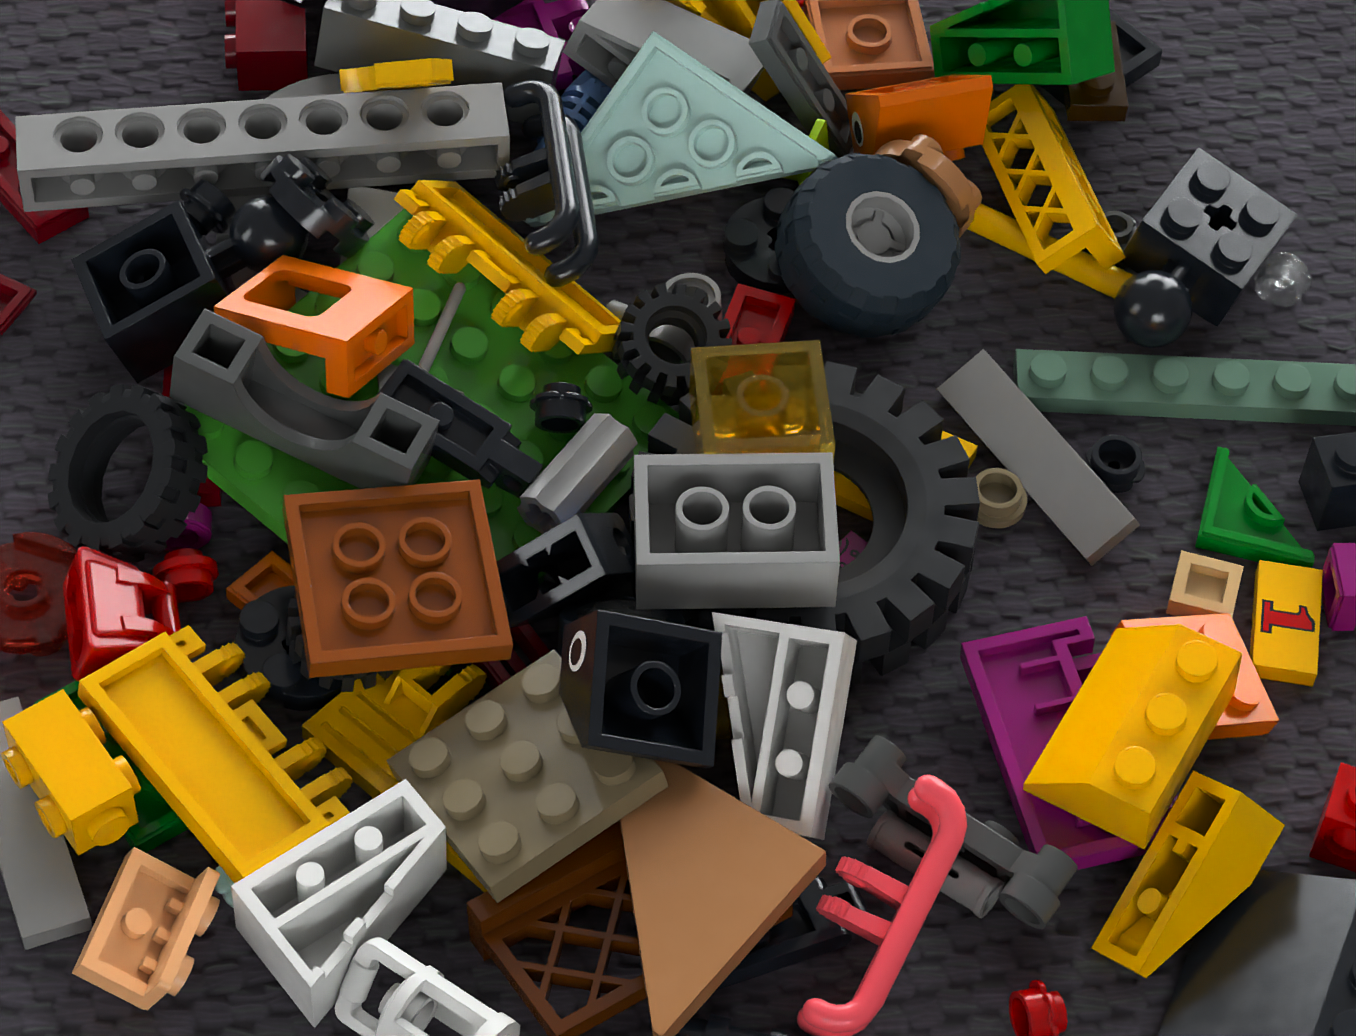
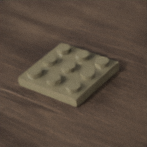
(519, 782)

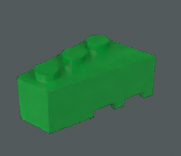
(1026, 41)

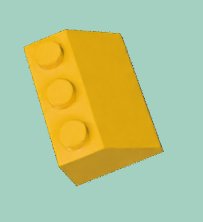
(1136, 728)

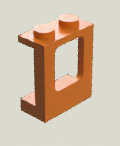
(354, 335)

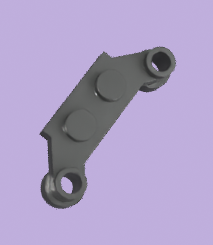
(1029, 878)

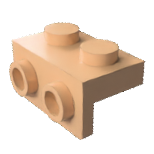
(146, 930)

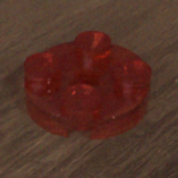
(38, 623)

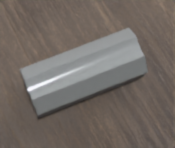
(578, 473)

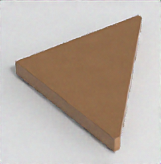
(705, 888)

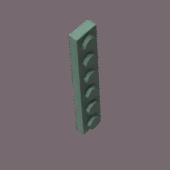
(1187, 387)

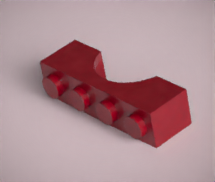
(267, 45)

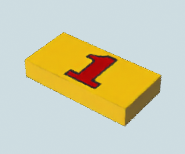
(1286, 622)

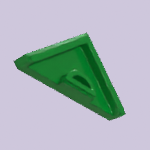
(1243, 520)

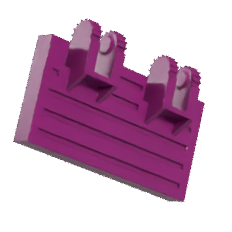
(1022, 693)

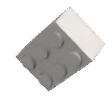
(735, 531)

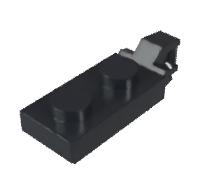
(468, 435)

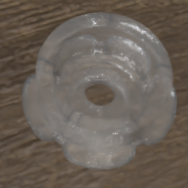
(1282, 279)

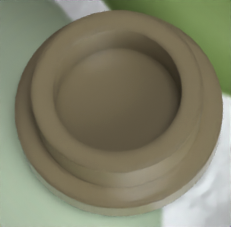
(1000, 497)

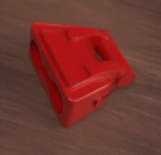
(108, 609)

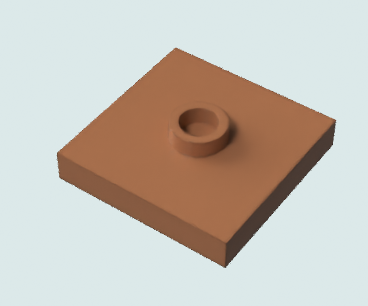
(872, 41)

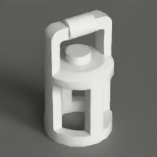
(413, 1003)

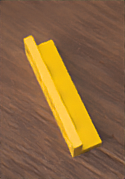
(1062, 172)

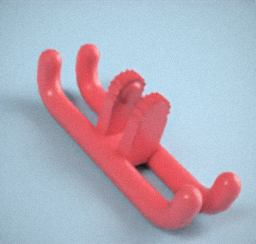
(912, 904)

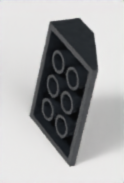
(1272, 963)

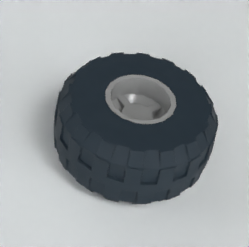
(867, 245)

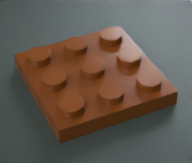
(396, 578)

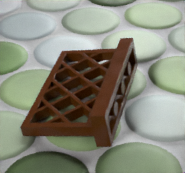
(575, 881)

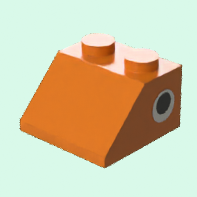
(945, 108)

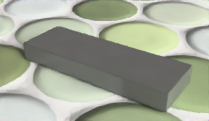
(800, 74)

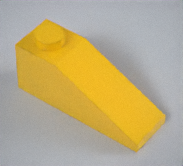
(1189, 873)

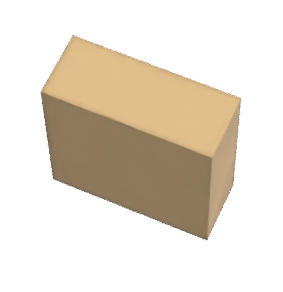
(1203, 586)

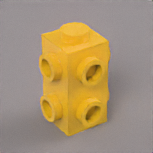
(71, 772)

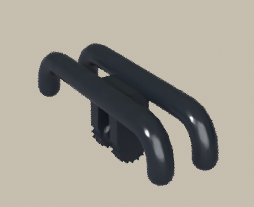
(550, 181)

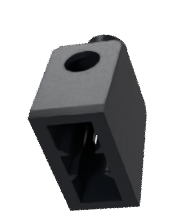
(583, 555)

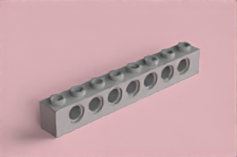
(351, 136)

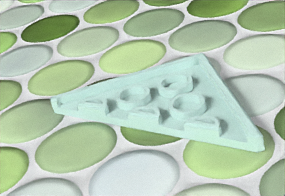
(683, 133)

